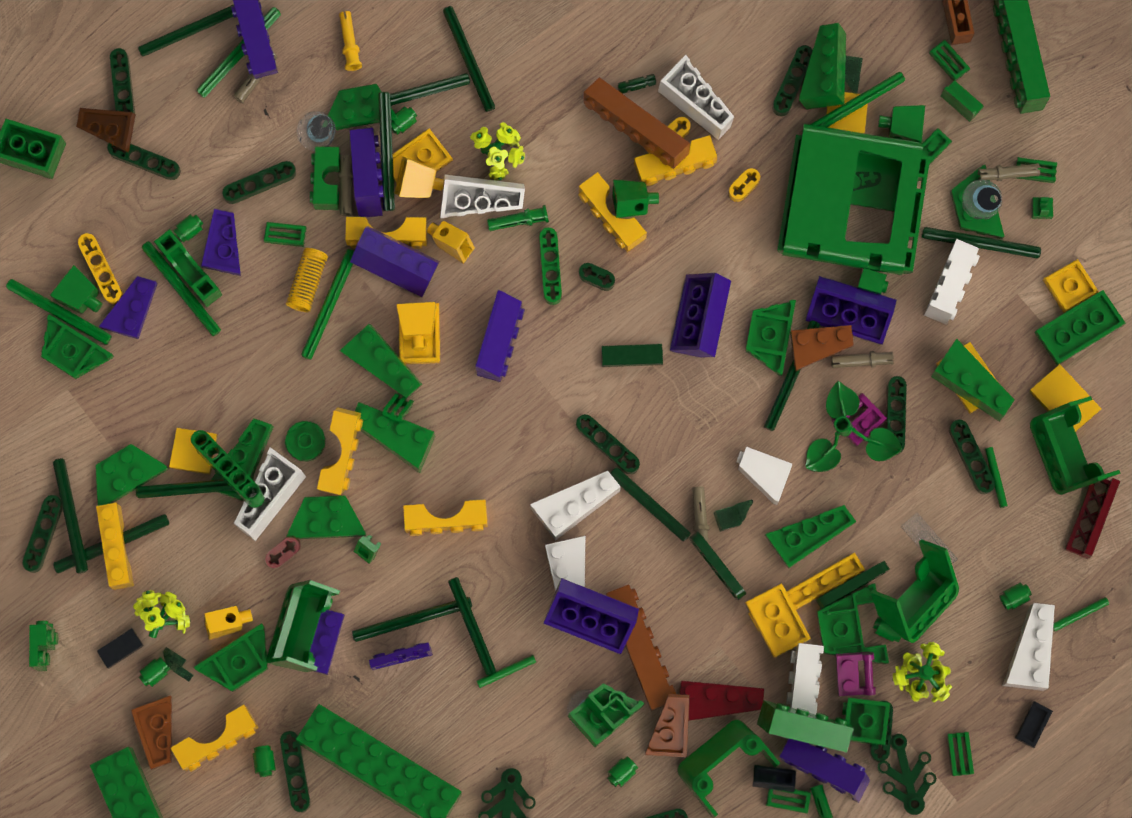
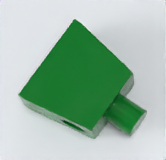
(904, 122)
(632, 198)
(77, 292)

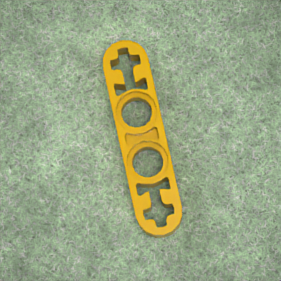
(101, 268)

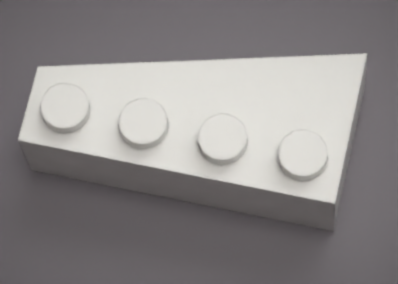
(695, 98)

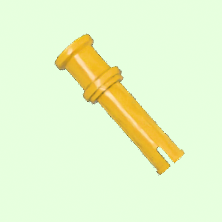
(350, 48)

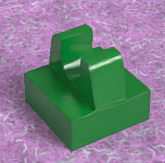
(1042, 208)
(366, 548)

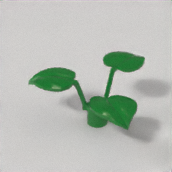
(839, 404)

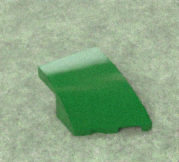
(603, 713)

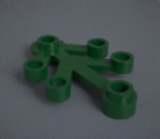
(907, 777)
(508, 804)

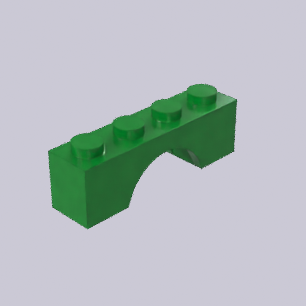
(188, 268)

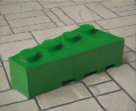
(826, 70)
(971, 381)
(404, 439)
(805, 727)

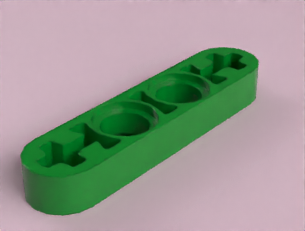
(550, 266)

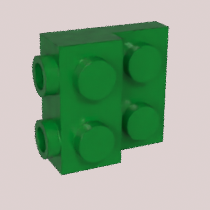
(41, 638)
(868, 720)

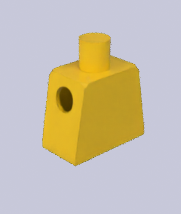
(416, 180)
(451, 240)
(417, 322)
(218, 626)

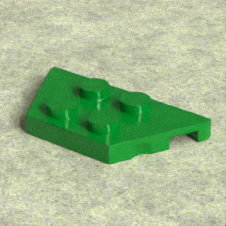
(357, 107)
(966, 222)
(770, 335)
(71, 350)
(124, 472)
(326, 519)
(238, 661)

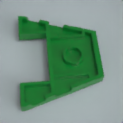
(842, 628)

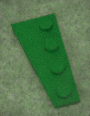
(379, 358)
(248, 451)
(805, 537)

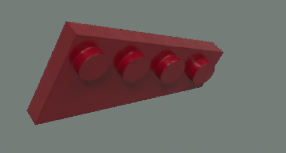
(718, 700)

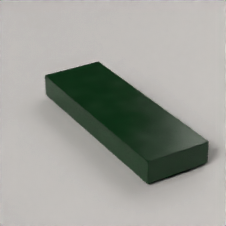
(632, 355)

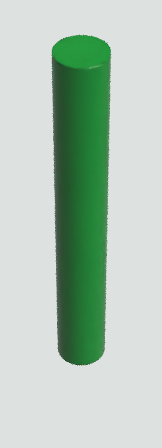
(996, 476)
(1080, 614)
(506, 671)

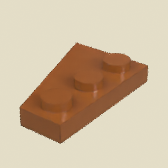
(818, 343)
(155, 730)
(671, 730)

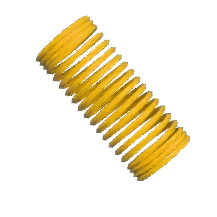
(293, 301)

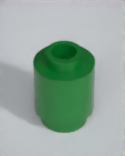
(405, 119)
(188, 228)
(1015, 596)
(885, 630)
(154, 672)
(264, 761)
(622, 772)

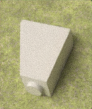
(764, 472)

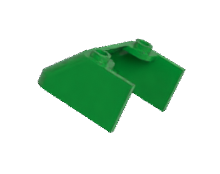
(1062, 449)
(924, 599)
(298, 625)
(696, 766)

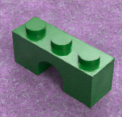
(324, 161)

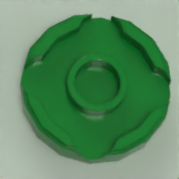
(305, 441)

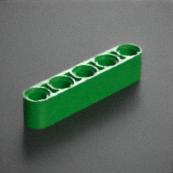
(230, 476)

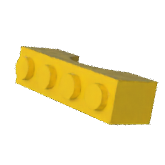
(651, 169)
(412, 231)
(626, 231)
(345, 426)
(419, 520)
(115, 556)
(238, 725)

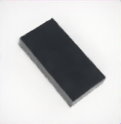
(120, 648)
(1033, 724)
(774, 778)

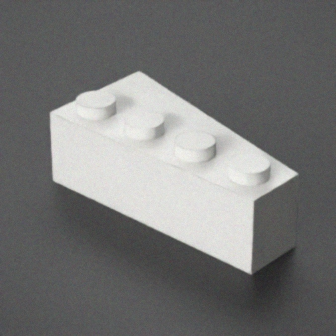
(476, 195)
(951, 282)
(277, 481)
(572, 505)
(567, 561)
(1033, 650)
(805, 677)

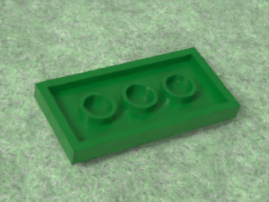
(1080, 327)

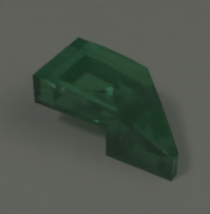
(852, 72)
(732, 516)
(175, 663)

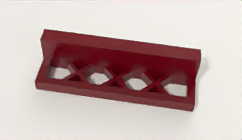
(1099, 520)

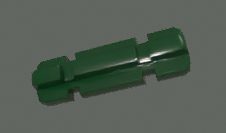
(637, 83)

